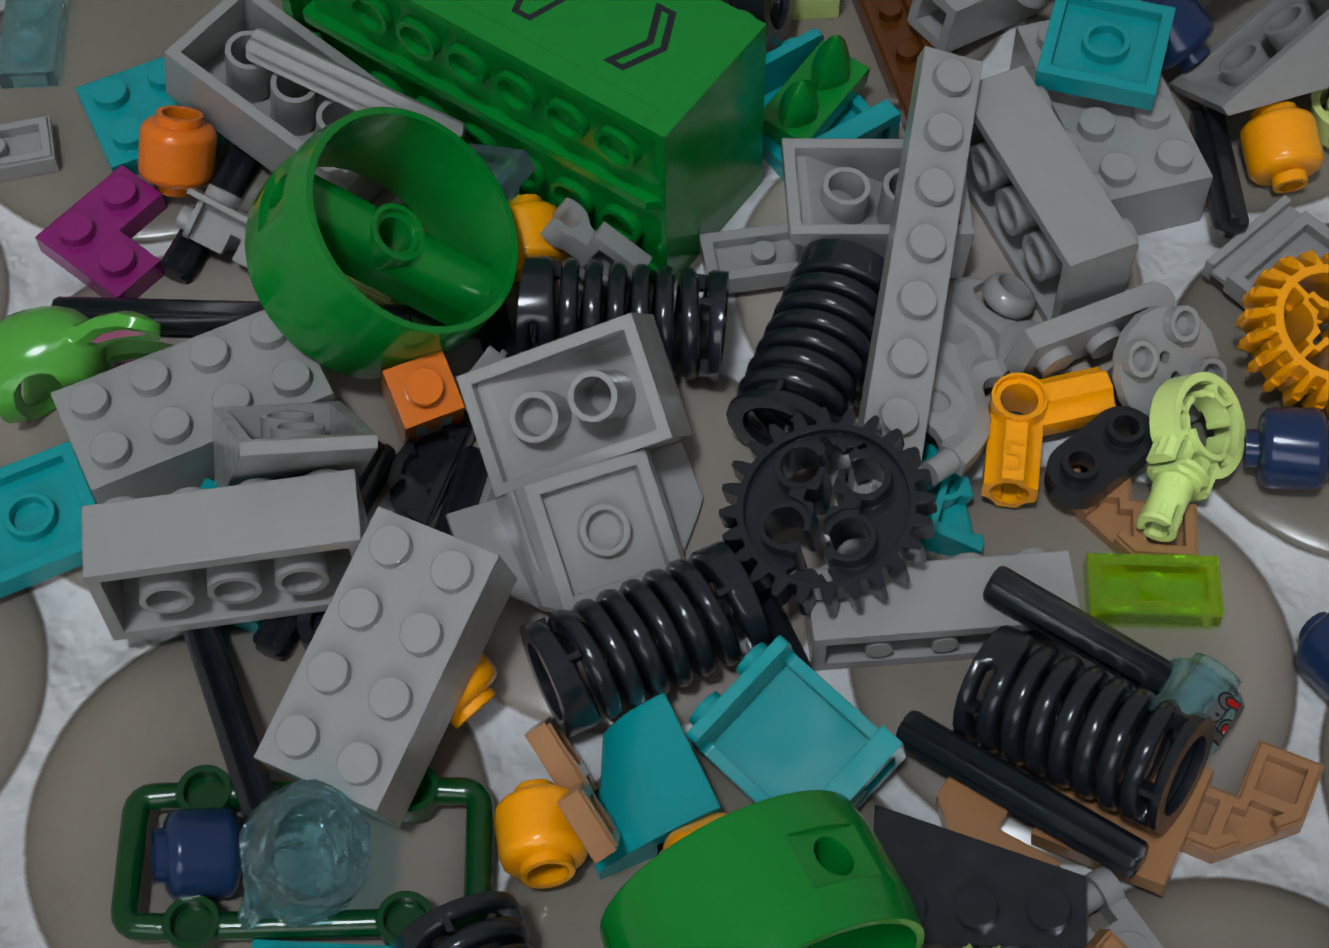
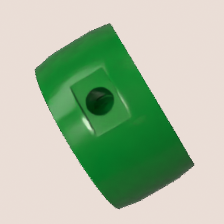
(313, 233)
(769, 877)

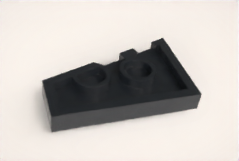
(982, 891)

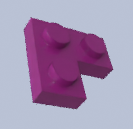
(96, 235)

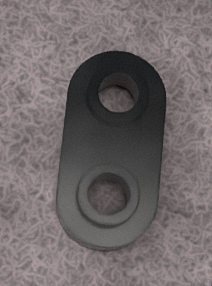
(1103, 452)

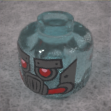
(1207, 688)

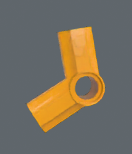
(1048, 408)

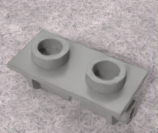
(214, 220)

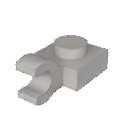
(573, 233)

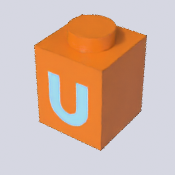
(422, 396)

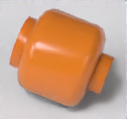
(177, 150)

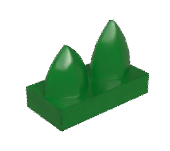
(815, 92)

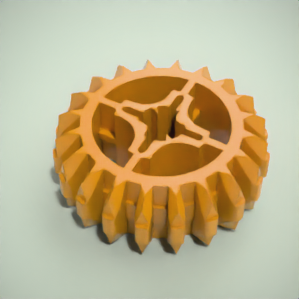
(1280, 327)

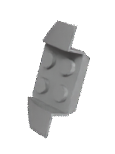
(588, 526)

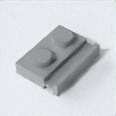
(1267, 239)

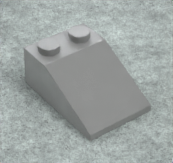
(1264, 59)
(849, 193)
(574, 402)
(288, 441)

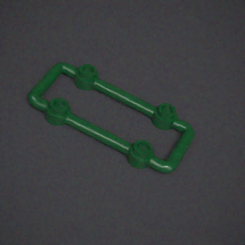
(199, 924)

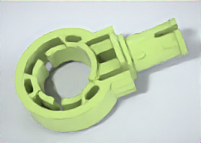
(1177, 459)

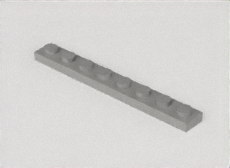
(920, 249)

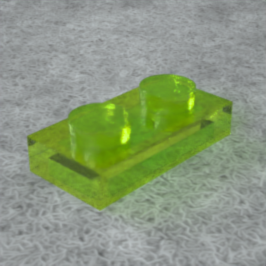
(1153, 589)

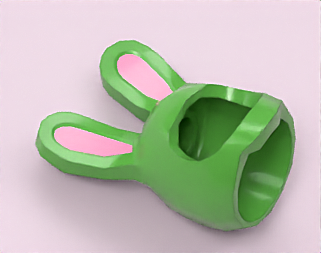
(62, 347)

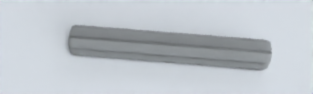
(334, 79)

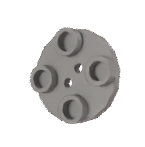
(1184, 348)

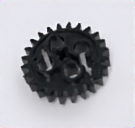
(885, 518)

